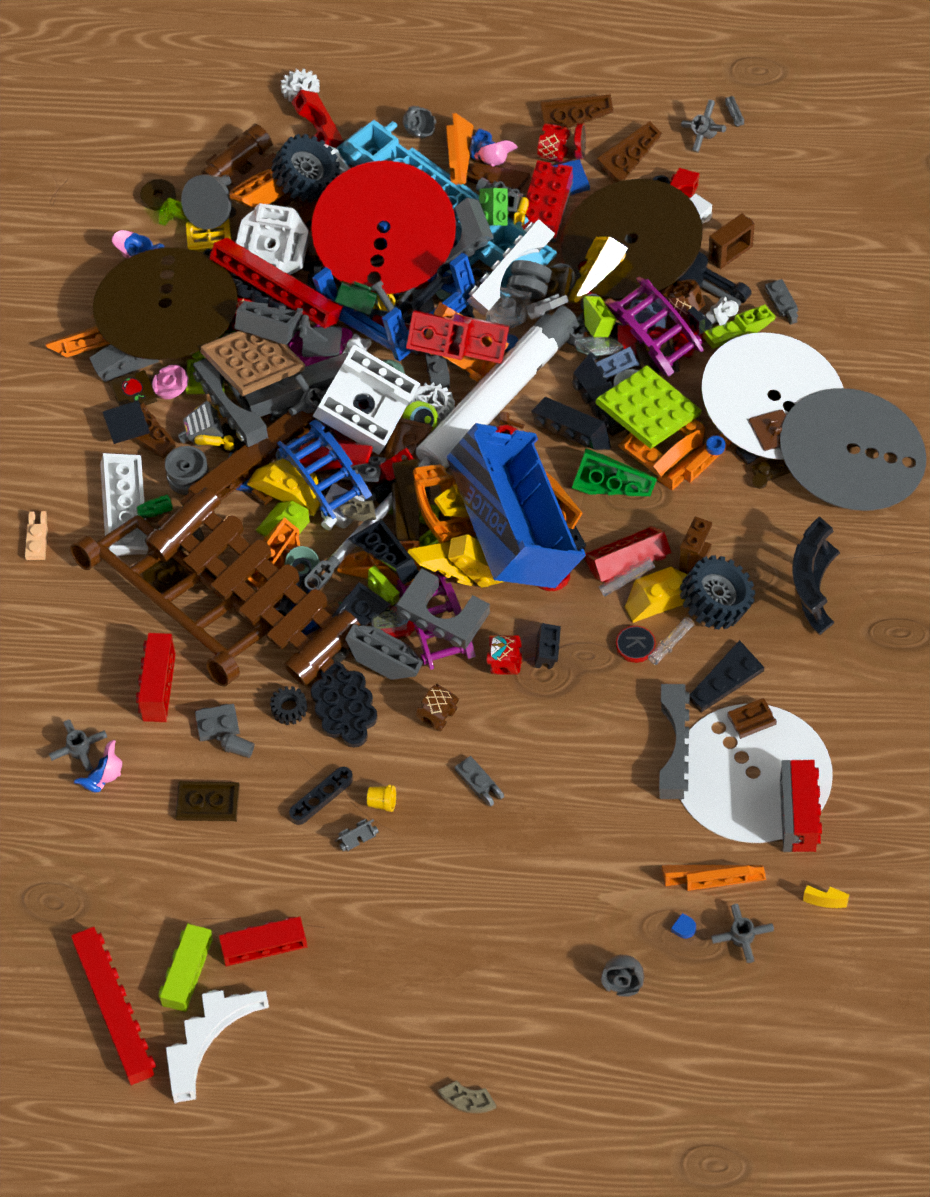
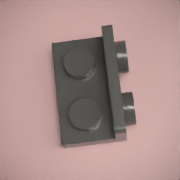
(217, 721)

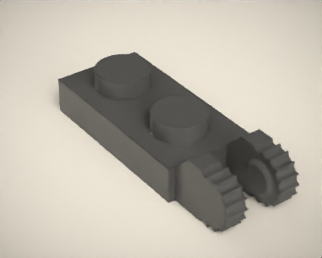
(478, 780)

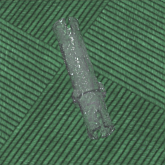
(622, 579)
(665, 646)

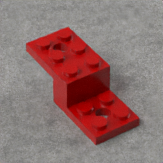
(457, 337)

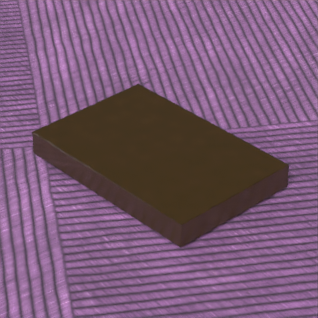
(207, 801)

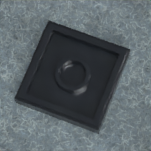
(126, 422)

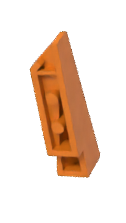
(459, 148)
(78, 342)
(690, 466)
(711, 876)

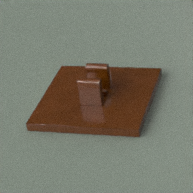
(768, 428)

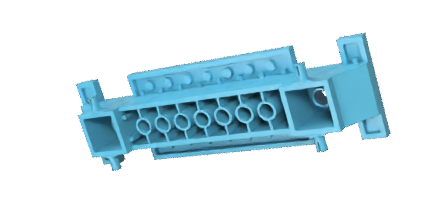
(378, 144)

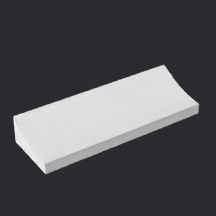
(121, 495)

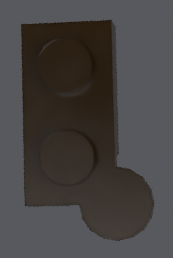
(768, 471)

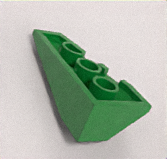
(608, 476)

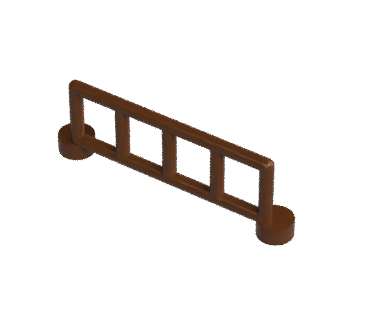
(222, 665)

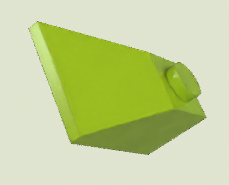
(291, 511)

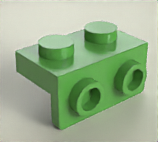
(494, 205)

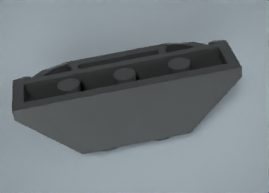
(383, 652)

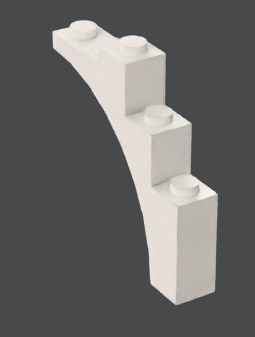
(200, 1032)

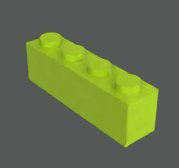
(186, 967)

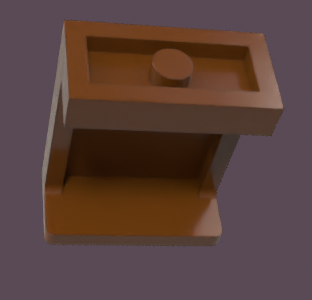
(694, 545)

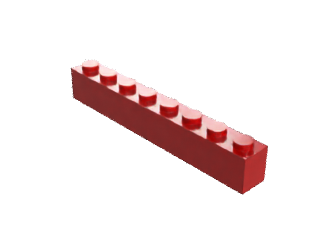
(275, 282)
(113, 1006)

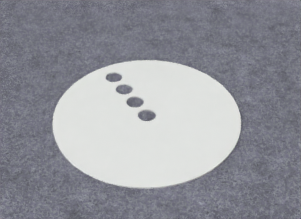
(749, 367)
(721, 792)

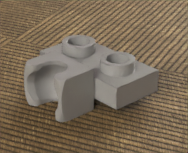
(542, 307)

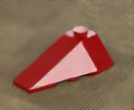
(356, 452)

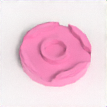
(170, 382)

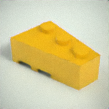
(469, 557)

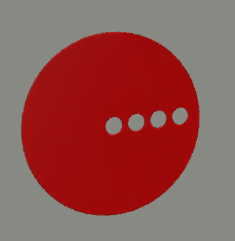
(389, 192)

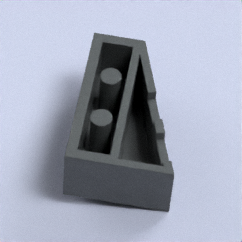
(268, 322)
(113, 363)

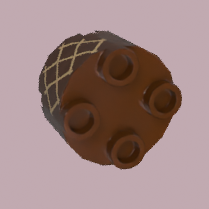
(684, 296)
(437, 706)

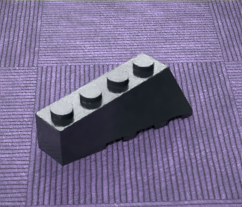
(591, 384)
(571, 424)
(384, 546)

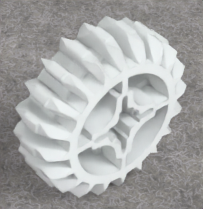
(431, 395)

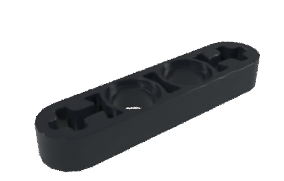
(324, 798)

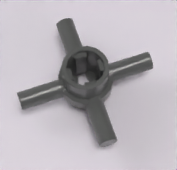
(703, 126)
(305, 403)
(82, 749)
(746, 938)

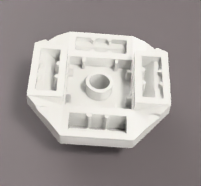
(278, 225)

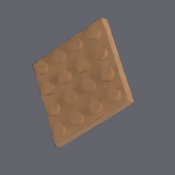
(251, 361)

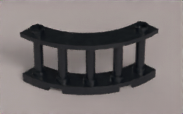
(808, 567)

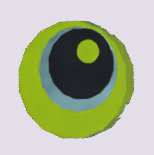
(421, 412)

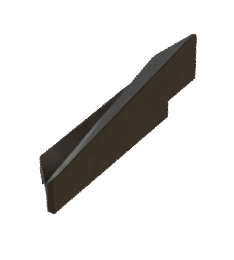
(405, 501)

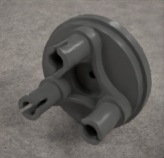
(207, 201)

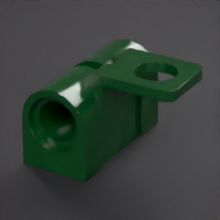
(356, 296)

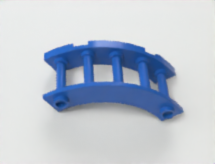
(335, 453)

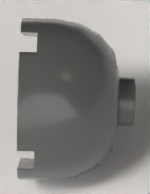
(623, 975)

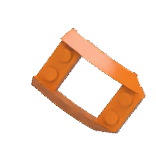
(655, 460)
(442, 530)

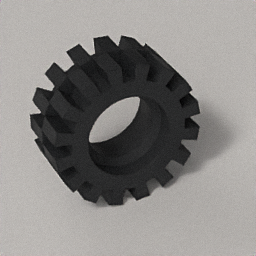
(288, 715)

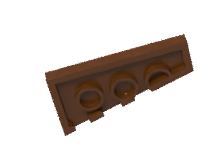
(576, 110)
(627, 154)

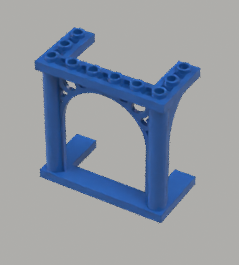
(394, 334)

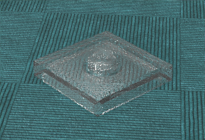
(599, 345)

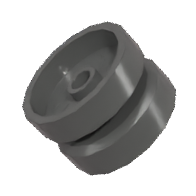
(529, 277)
(184, 467)

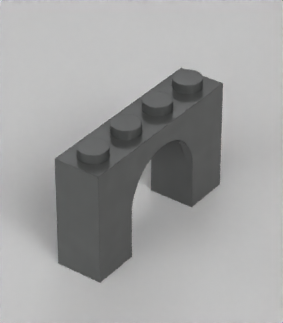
(475, 229)
(457, 630)

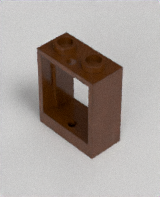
(731, 241)

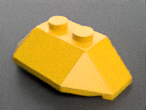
(285, 484)
(655, 594)

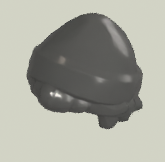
(419, 122)

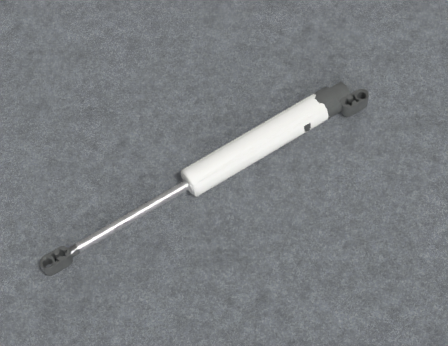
(478, 406)

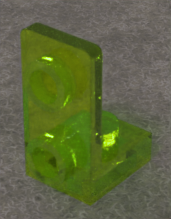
(171, 209)

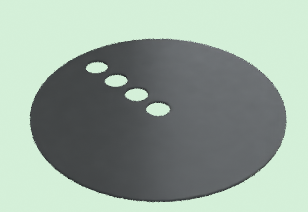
(817, 455)

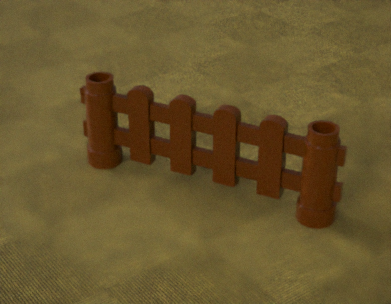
(248, 151)
(312, 653)

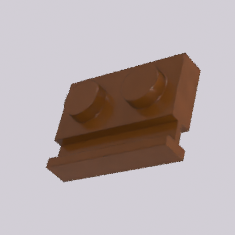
(752, 718)

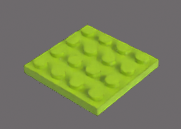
(648, 407)

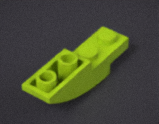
(743, 324)

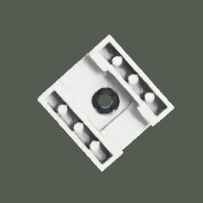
(376, 386)

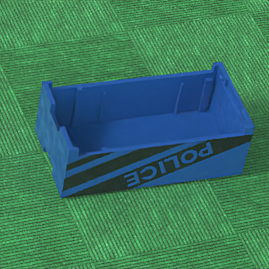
(513, 507)

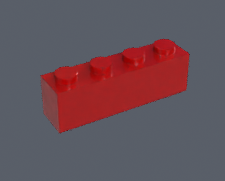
(263, 941)

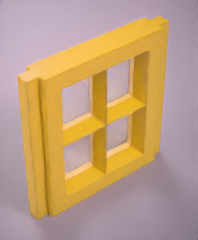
(203, 239)

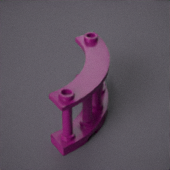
(640, 331)
(451, 605)

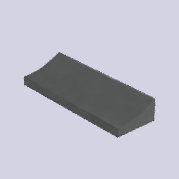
(288, 392)

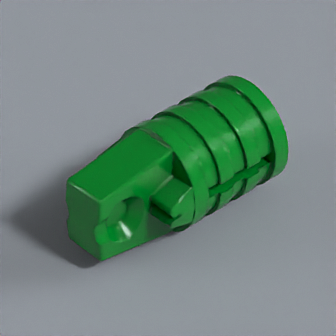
(155, 507)

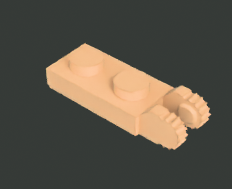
(36, 537)

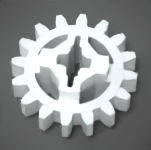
(300, 80)

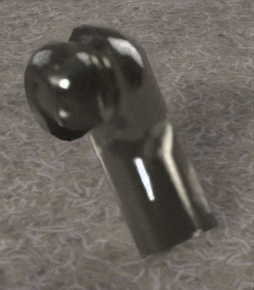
(341, 655)

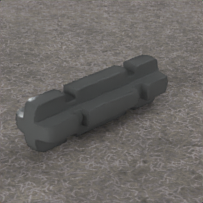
(734, 111)

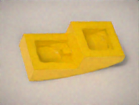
(832, 899)

